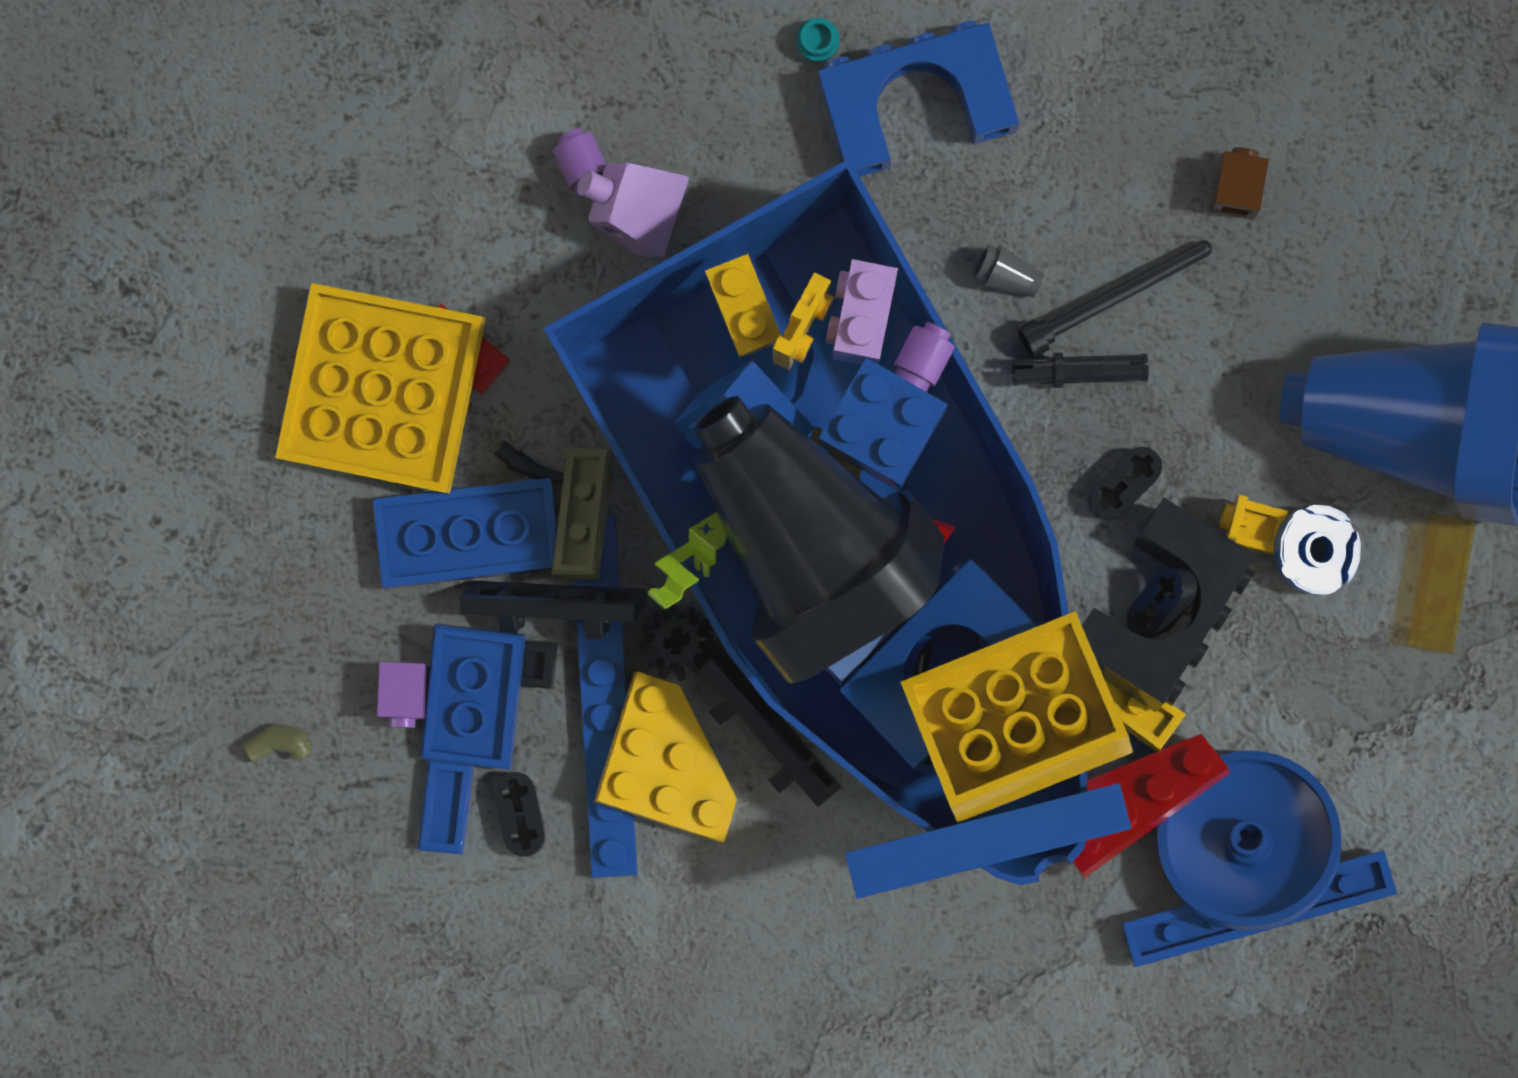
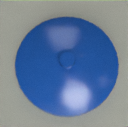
(1253, 844)

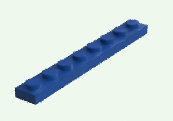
(602, 703)

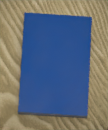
(473, 696)

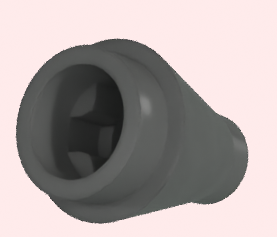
(1007, 272)

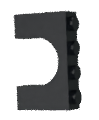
(1153, 667)

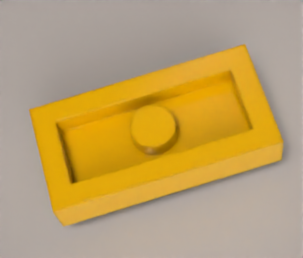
(743, 305)
(1143, 723)

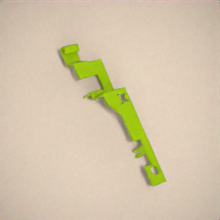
(704, 549)

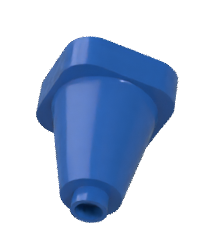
(1421, 416)

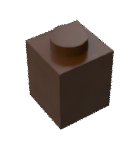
(1240, 183)

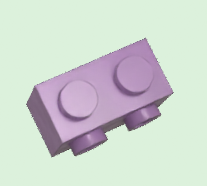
(864, 313)

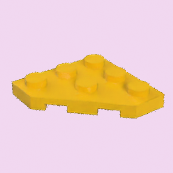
(664, 764)

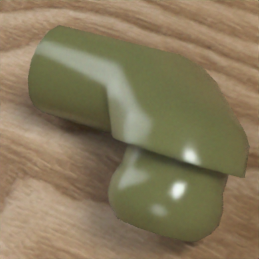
(279, 738)

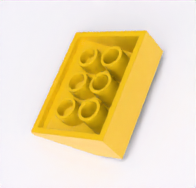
(1017, 717)

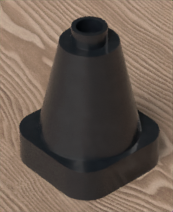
(813, 539)

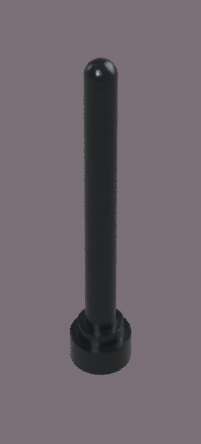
(1038, 335)

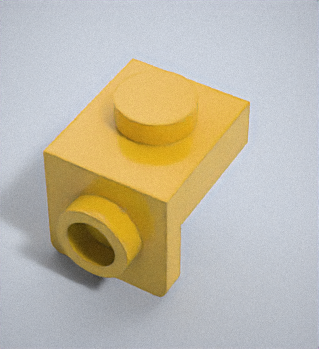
(1251, 524)

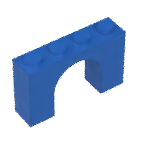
(962, 58)
(965, 603)

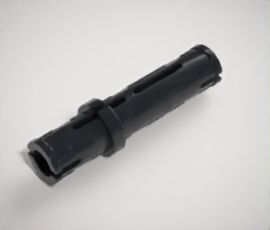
(1079, 369)

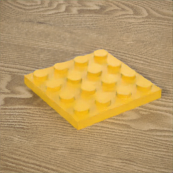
(380, 388)

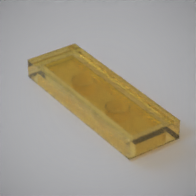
(1441, 583)

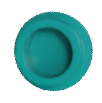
(817, 39)

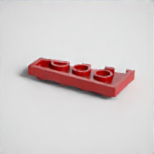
(1152, 793)

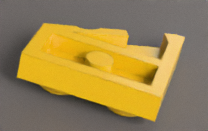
(812, 305)

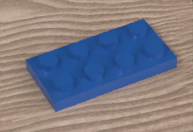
(466, 533)

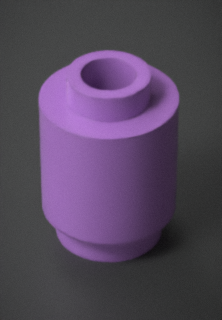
(576, 155)
(924, 355)

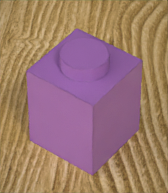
(402, 693)

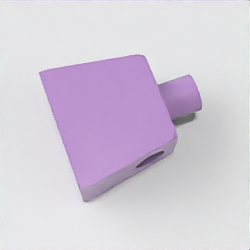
(634, 205)

